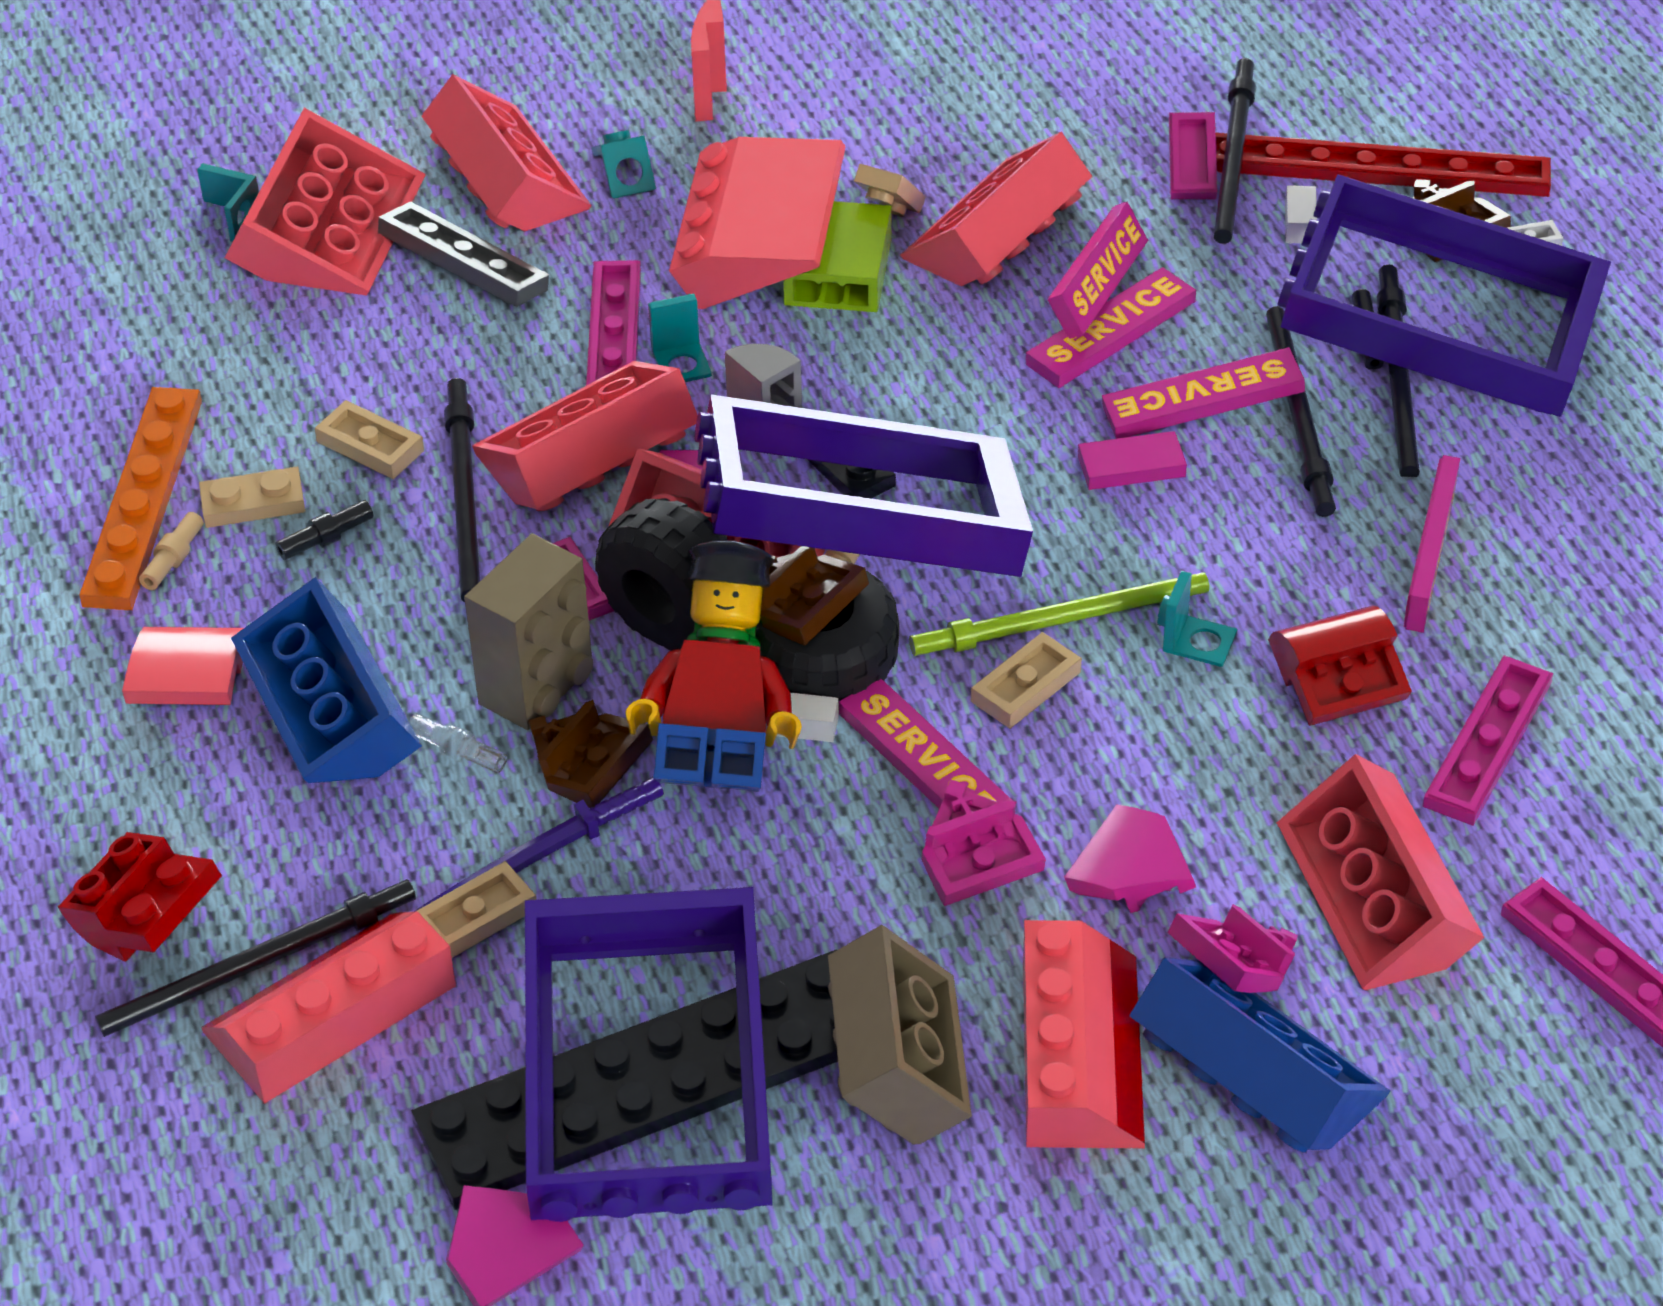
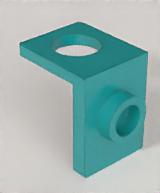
(621, 146)
(228, 189)
(676, 334)
(1181, 627)

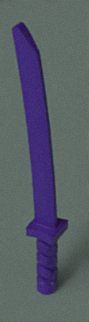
(585, 822)

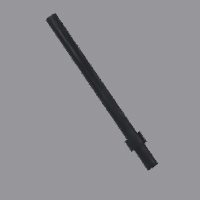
(1241, 97)
(1392, 304)
(459, 423)
(1315, 469)
(357, 912)

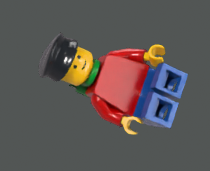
(718, 686)

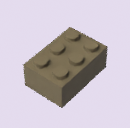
(529, 631)
(898, 1036)

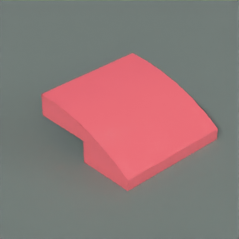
(708, 58)
(182, 666)

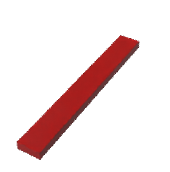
(1391, 164)

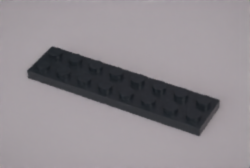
(632, 1082)

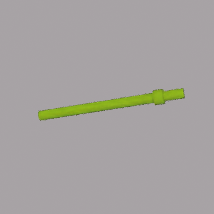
(965, 634)

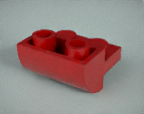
(1341, 664)
(137, 895)

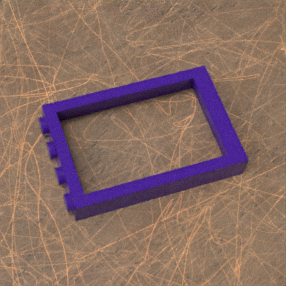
(1463, 242)
(855, 524)
(631, 928)

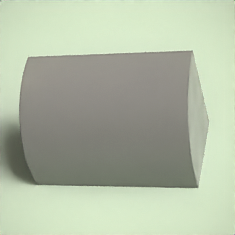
(763, 374)

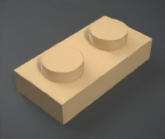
(889, 189)
(369, 439)
(251, 497)
(1026, 680)
(479, 908)

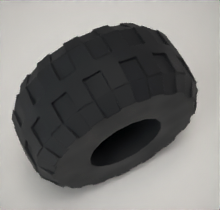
(646, 567)
(846, 653)

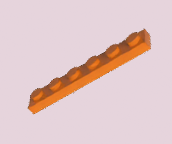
(140, 499)

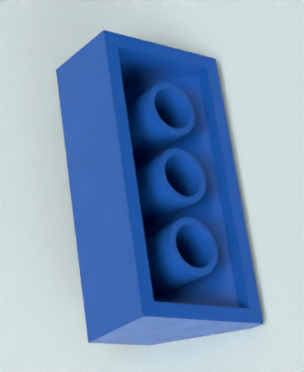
(324, 689)
(1256, 1055)

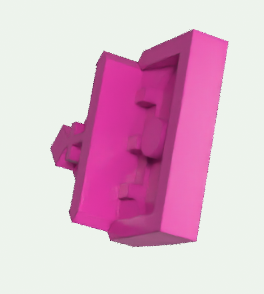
(977, 845)
(1130, 859)
(1237, 949)
(499, 1245)

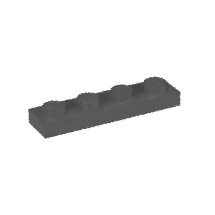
(463, 254)

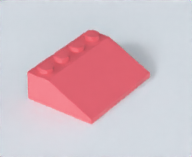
(322, 210)
(755, 215)

